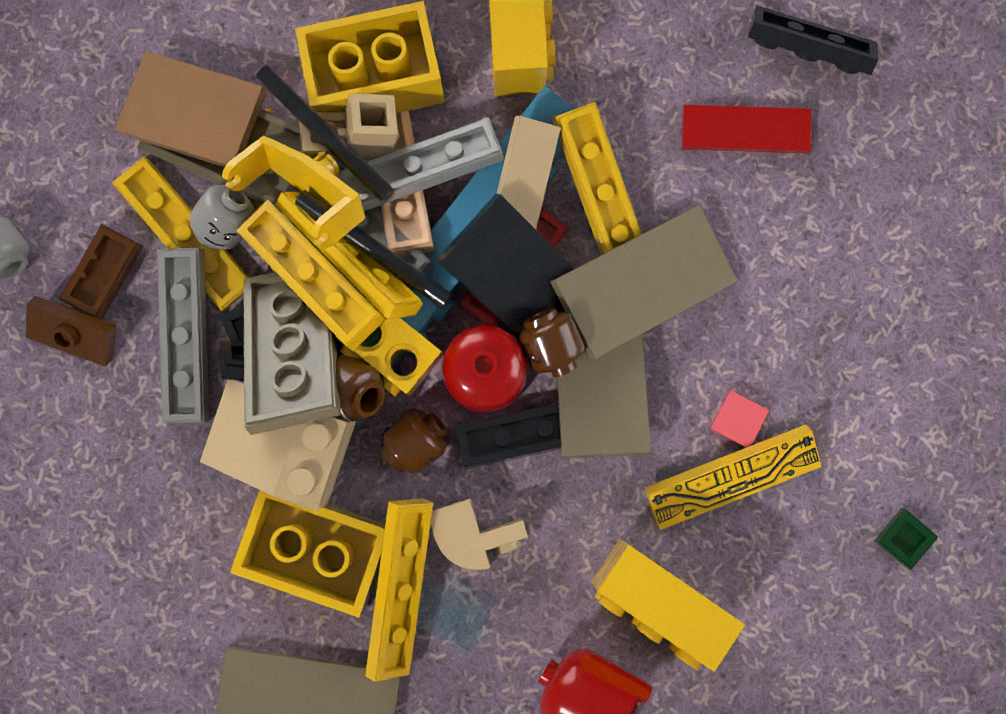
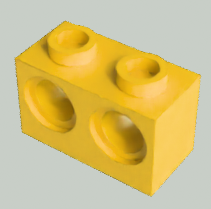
(395, 339)

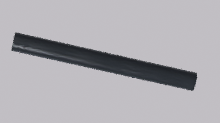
(325, 133)
(380, 254)

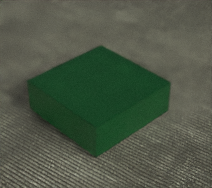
(906, 538)

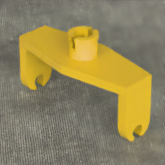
(313, 175)

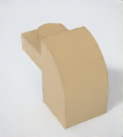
(366, 126)
(464, 543)

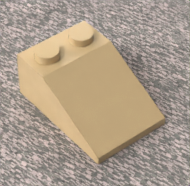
(288, 462)

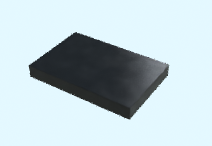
(505, 264)

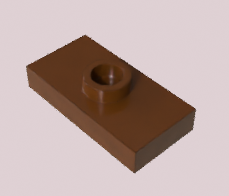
(101, 272)
(70, 331)

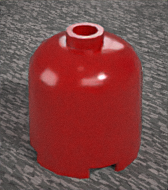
(484, 369)
(590, 685)

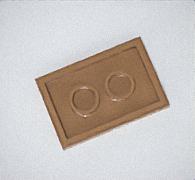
(190, 109)

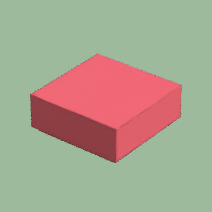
(739, 419)

